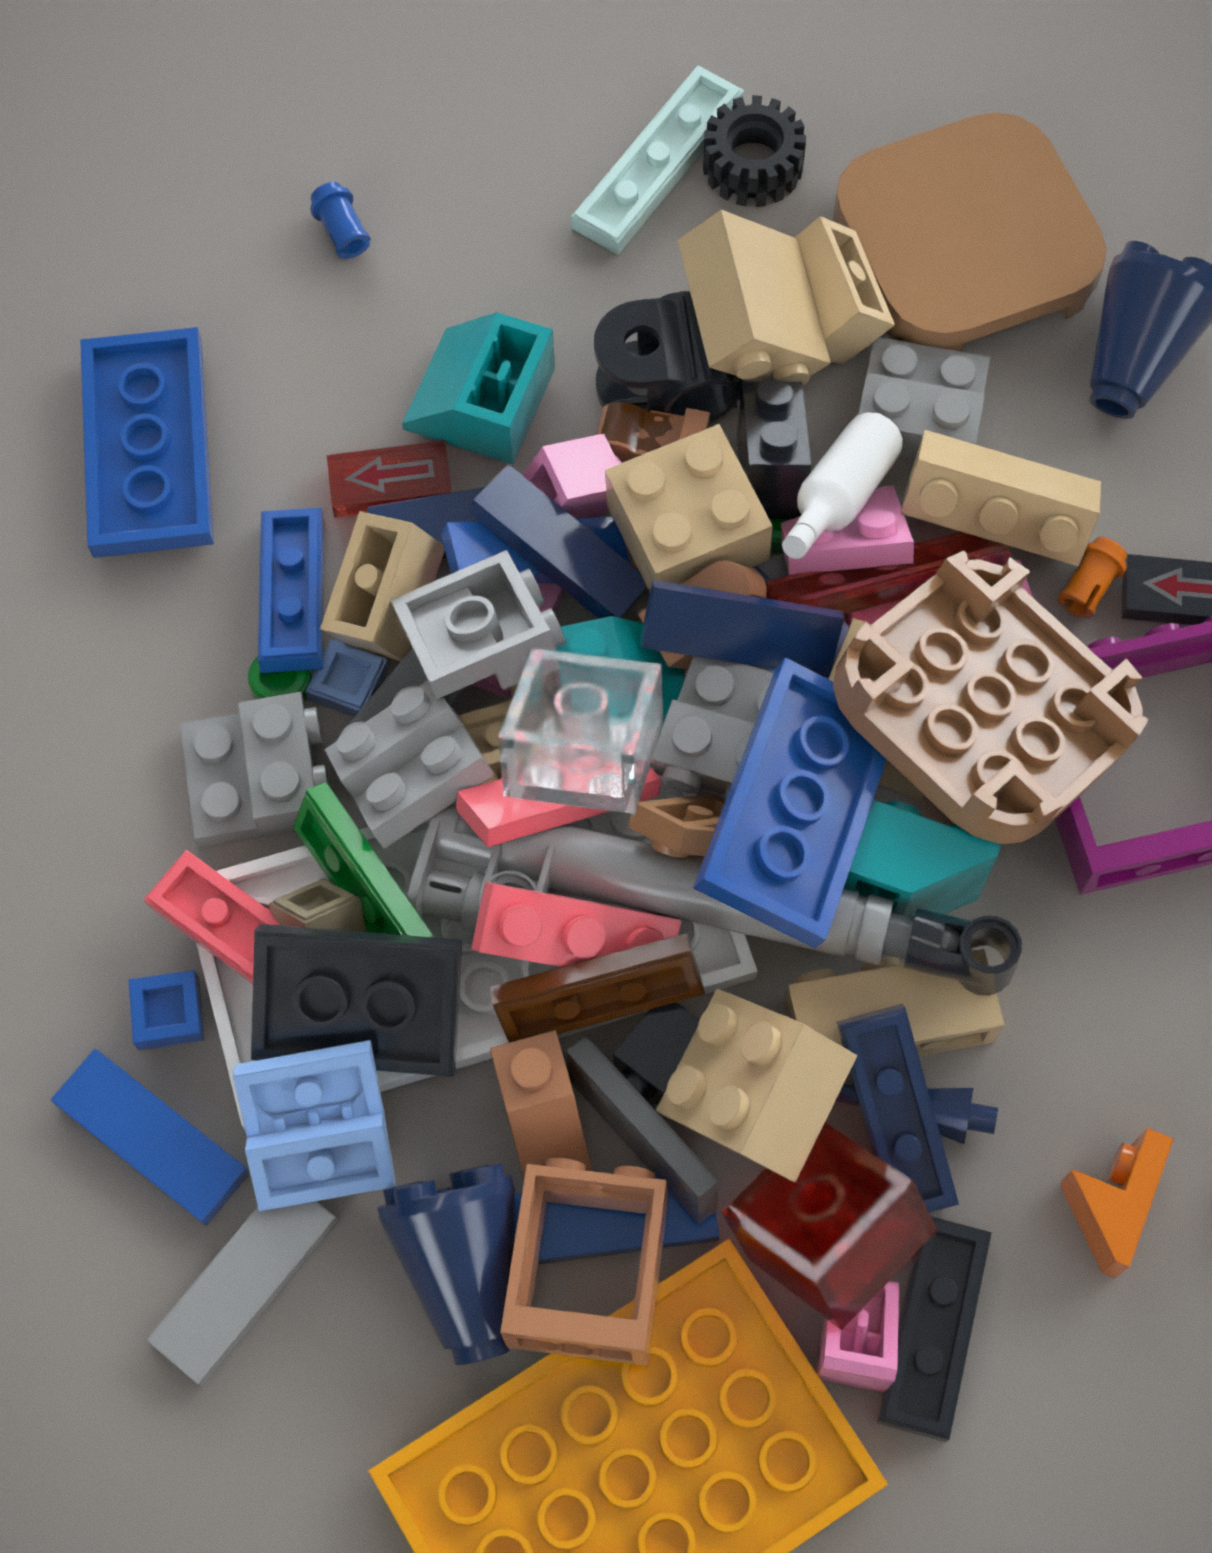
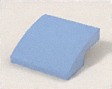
(314, 1125)

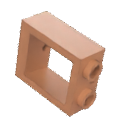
(572, 1332)

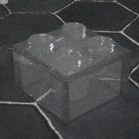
(581, 730)

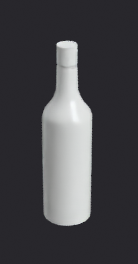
(844, 480)

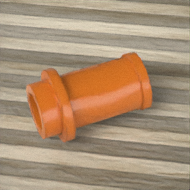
(1099, 566)

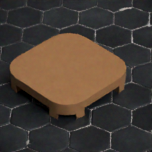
(971, 229)
(987, 700)

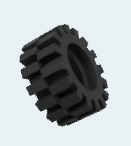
(754, 125)

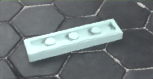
(653, 162)

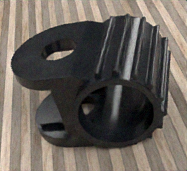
(663, 359)

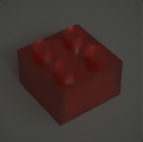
(834, 1229)

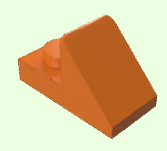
(1116, 1215)

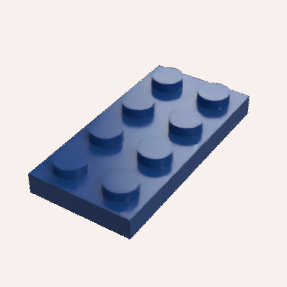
(145, 442)
(793, 810)

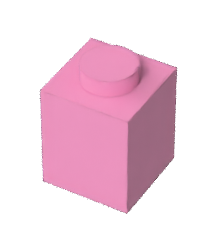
(575, 474)

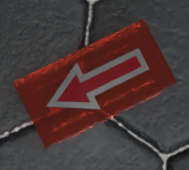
(387, 476)

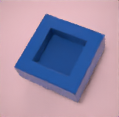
(166, 1010)

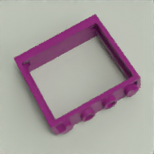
(1155, 854)

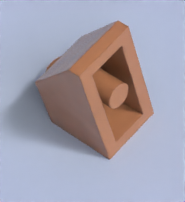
(539, 1100)

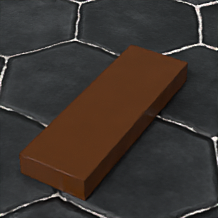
(598, 989)

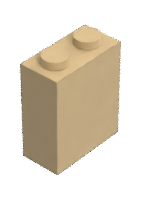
(753, 300)

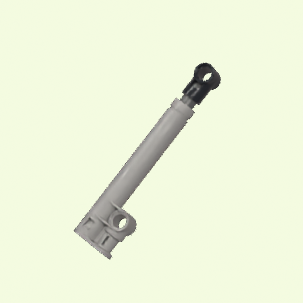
(632, 874)

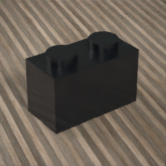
(774, 444)

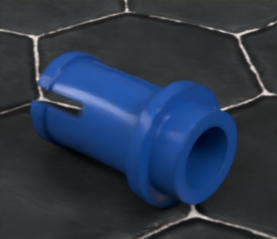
(334, 208)

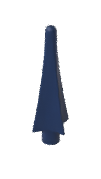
(952, 1111)

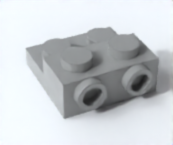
(925, 390)
(477, 624)
(709, 725)
(407, 762)
(251, 768)

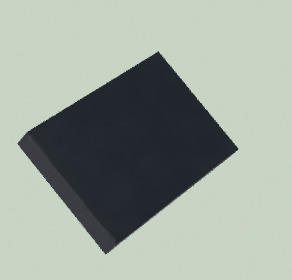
(357, 987)

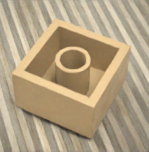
(688, 508)
(757, 1083)

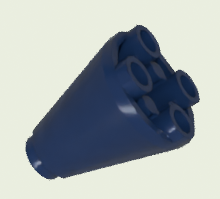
(1147, 325)
(457, 1254)

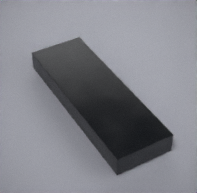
(936, 1330)

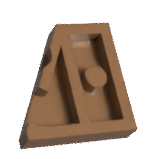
(679, 824)

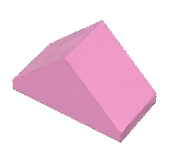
(867, 1348)

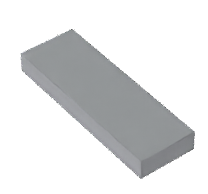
(239, 1287)

